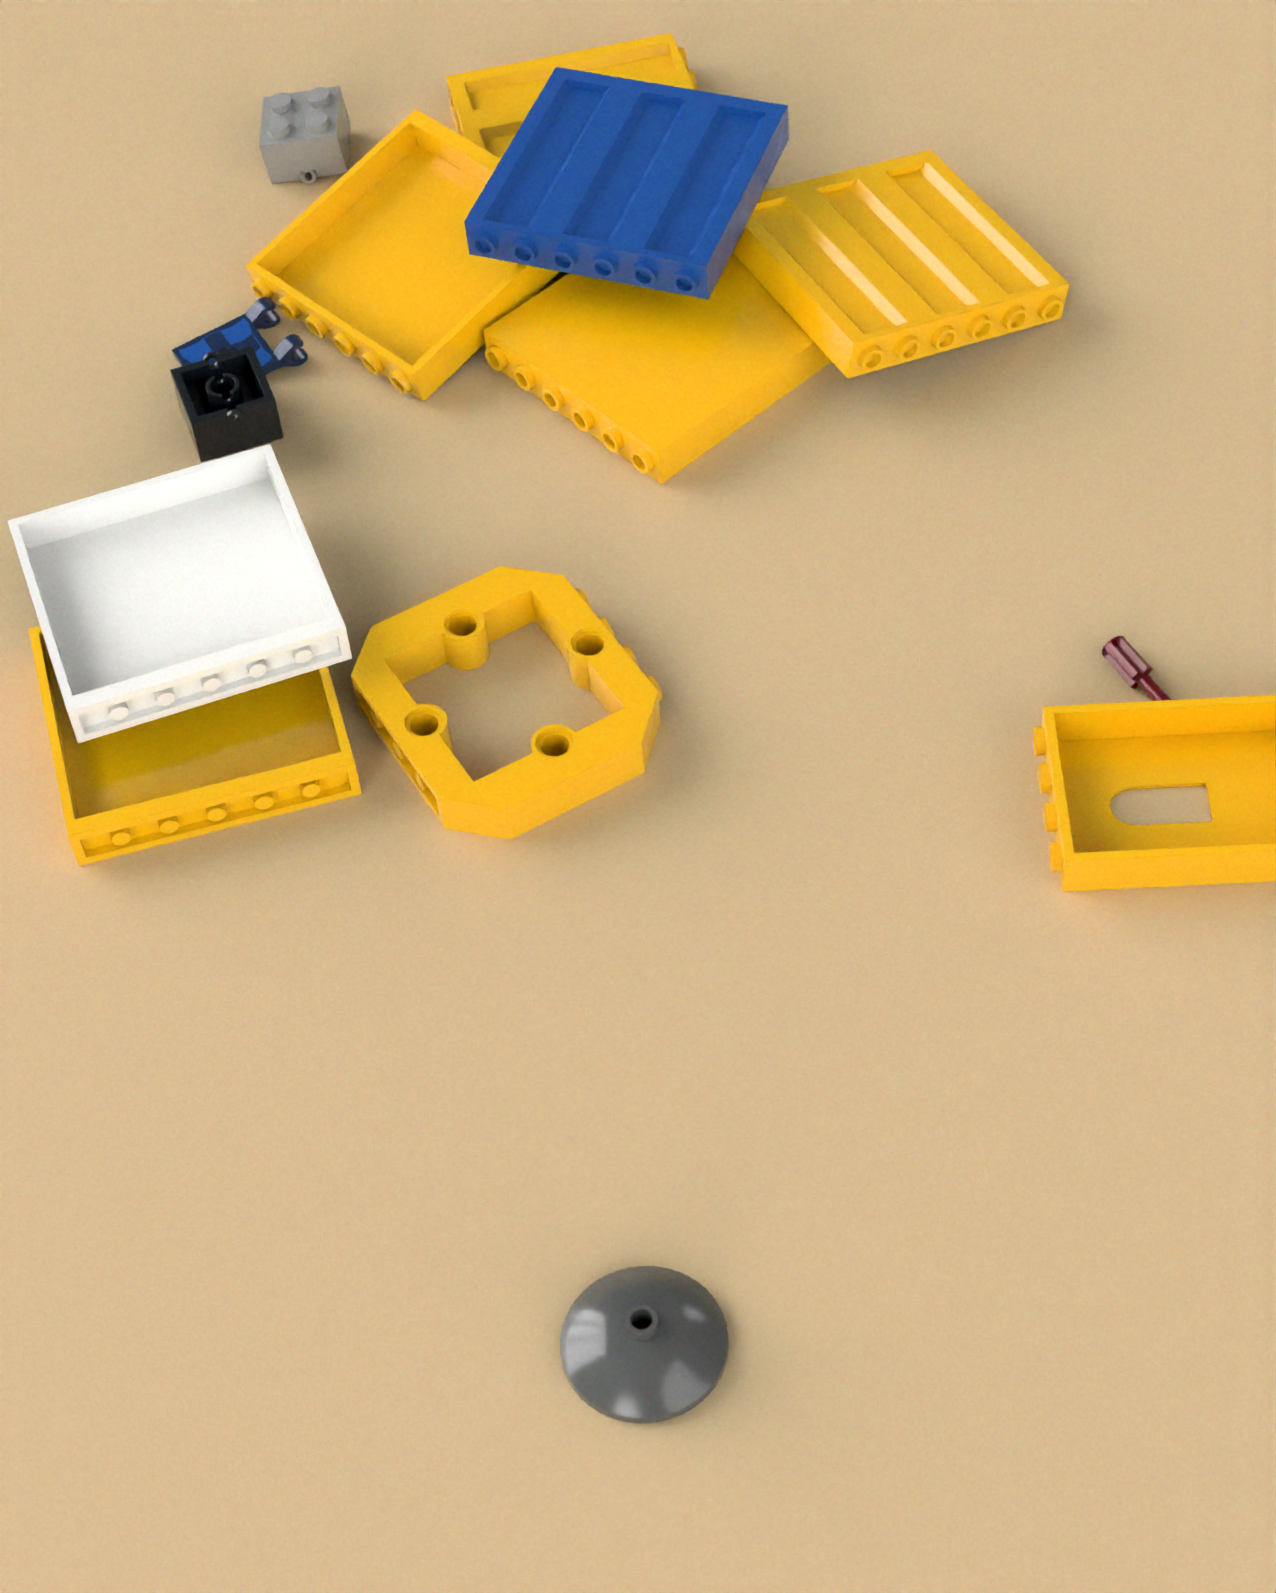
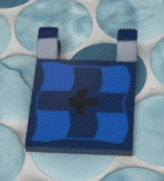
(243, 333)

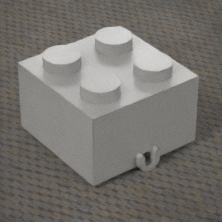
(305, 135)

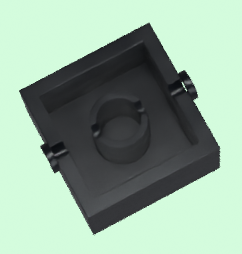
(227, 403)

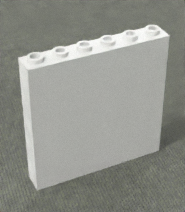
(177, 592)

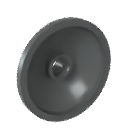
(651, 1370)

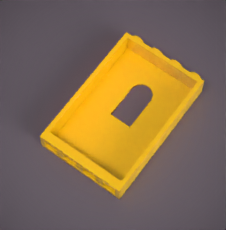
(1125, 746)

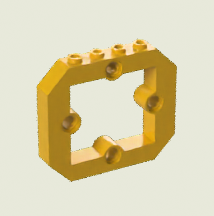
(563, 764)

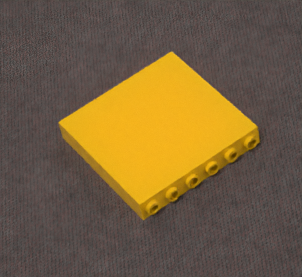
(389, 261)
(655, 367)
(198, 767)

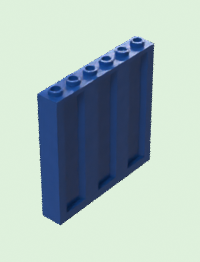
(629, 182)

